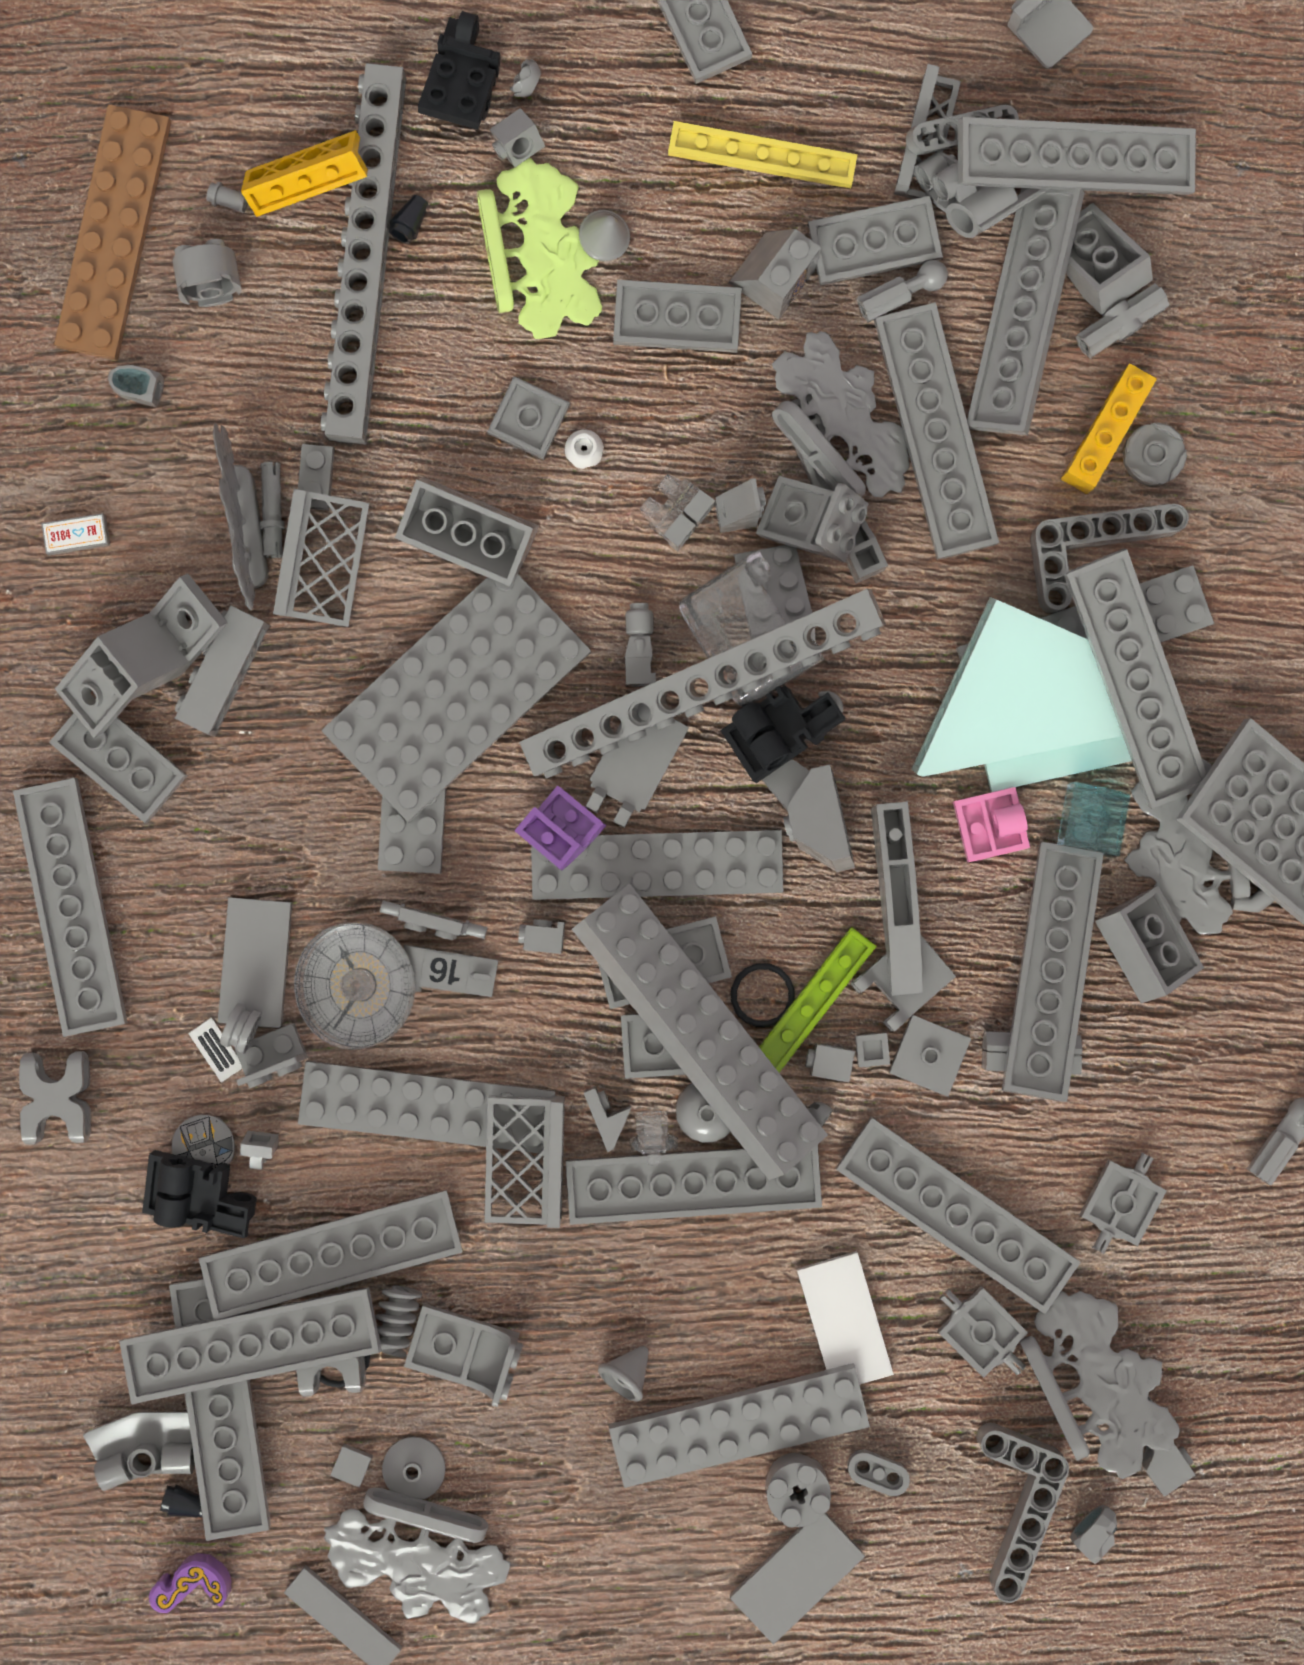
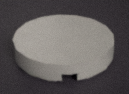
(1154, 454)

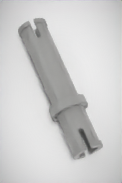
(271, 510)

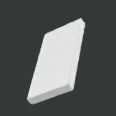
(845, 1316)

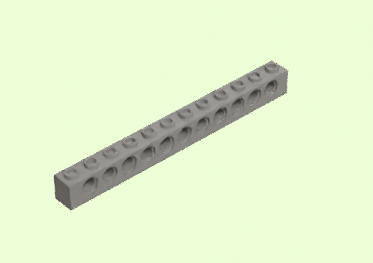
(353, 427)
(540, 747)

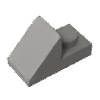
(608, 1124)

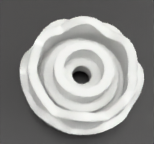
(587, 458)

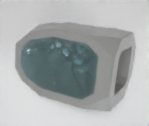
(137, 384)
(1095, 1533)

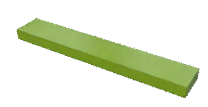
(816, 998)

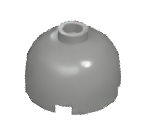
(698, 1118)

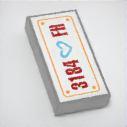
(75, 534)

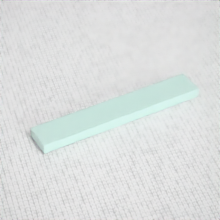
(1056, 763)

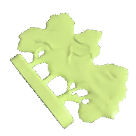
(549, 250)

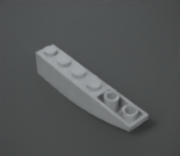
(898, 896)

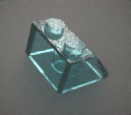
(1093, 818)

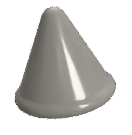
(604, 235)
(626, 1373)

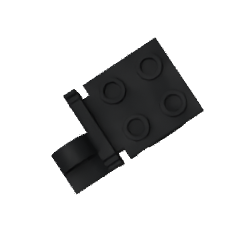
(460, 75)
(775, 730)
(194, 1194)

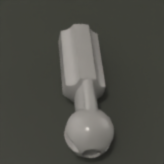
(899, 292)
(1280, 1144)

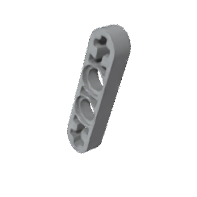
(936, 127)

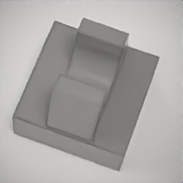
(259, 1147)

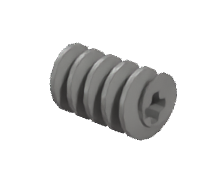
(397, 1319)

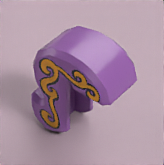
(194, 1570)

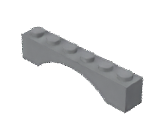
(866, 558)

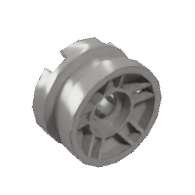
(240, 1028)

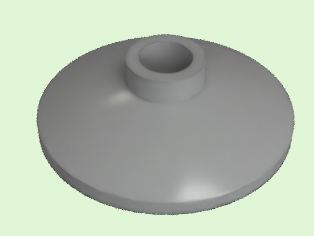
(415, 1453)

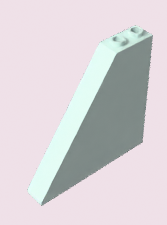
(1017, 695)

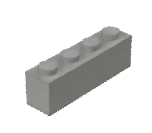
(221, 672)

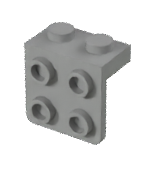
(1049, 28)

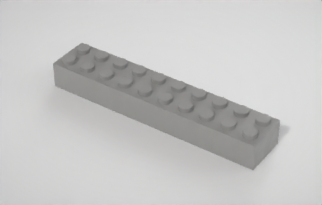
(700, 1032)

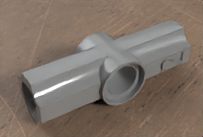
(1122, 320)

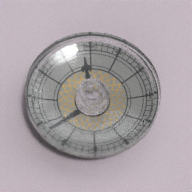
(354, 985)

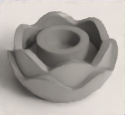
(526, 79)

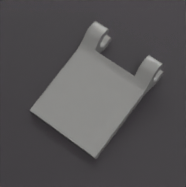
(934, 974)

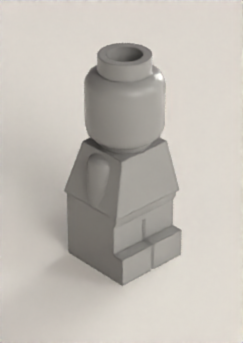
(639, 655)

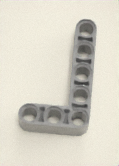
(1094, 536)
(1026, 1507)

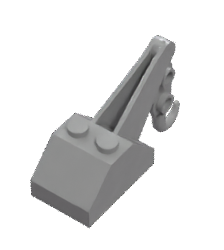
(813, 810)

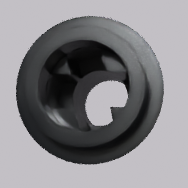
(408, 220)
(181, 1502)

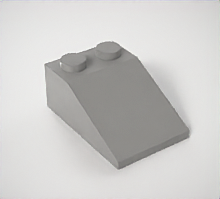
(1106, 261)

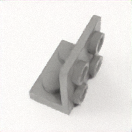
(269, 1053)

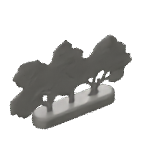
(845, 409)
(243, 518)
(1181, 866)
(1110, 1384)
(421, 1568)

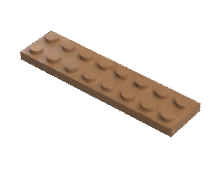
(112, 232)

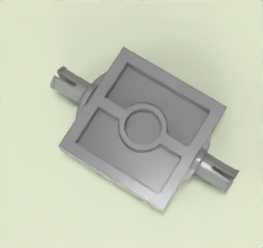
(421, 920)
(1122, 1202)
(982, 1331)

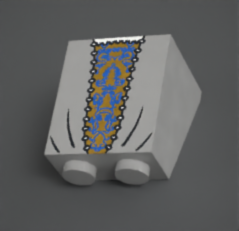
(777, 269)

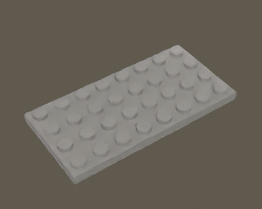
(455, 693)

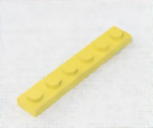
(762, 154)

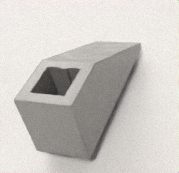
(740, 507)

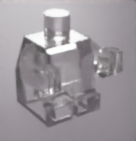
(653, 1136)

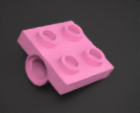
(992, 824)

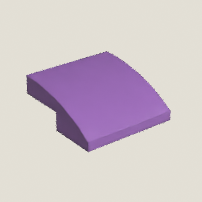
(560, 828)

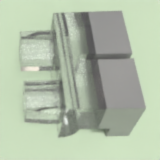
(680, 513)

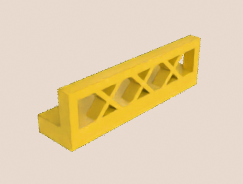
(304, 174)

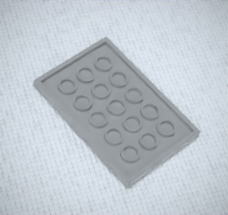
(1254, 814)

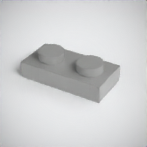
(316, 472)

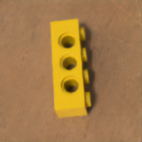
(1108, 429)

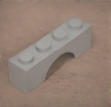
(1167, 1468)

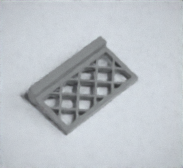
(293, 555)
(552, 1160)

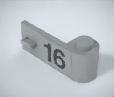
(452, 971)

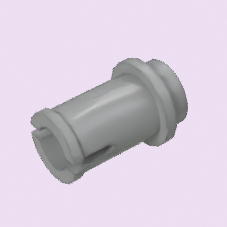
(226, 197)

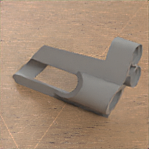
(968, 207)

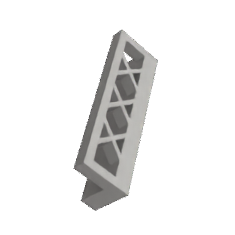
(920, 115)

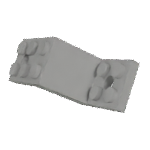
(140, 655)

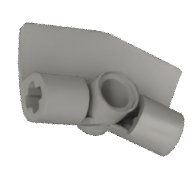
(158, 1434)

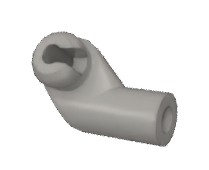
(1254, 903)

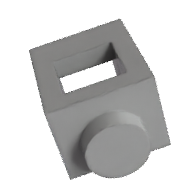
(542, 936)

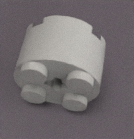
(206, 273)
(786, 1504)

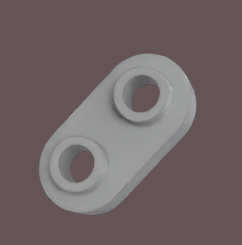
(877, 1471)

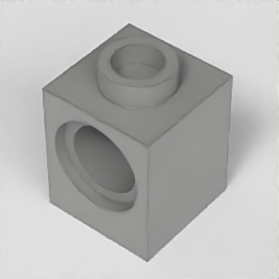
(516, 138)
(830, 1062)

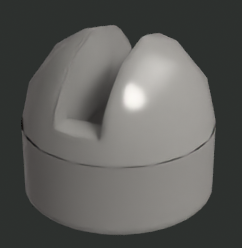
(820, 1112)

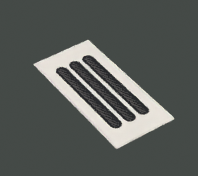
(219, 1057)

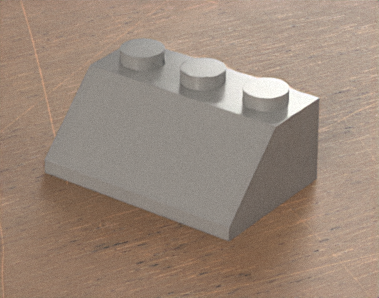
(1149, 945)

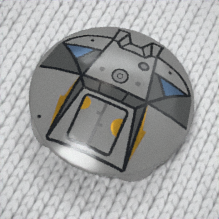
(205, 1140)

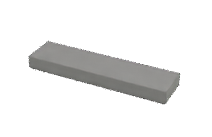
(342, 1618)

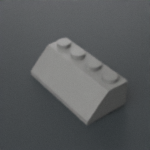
(466, 531)

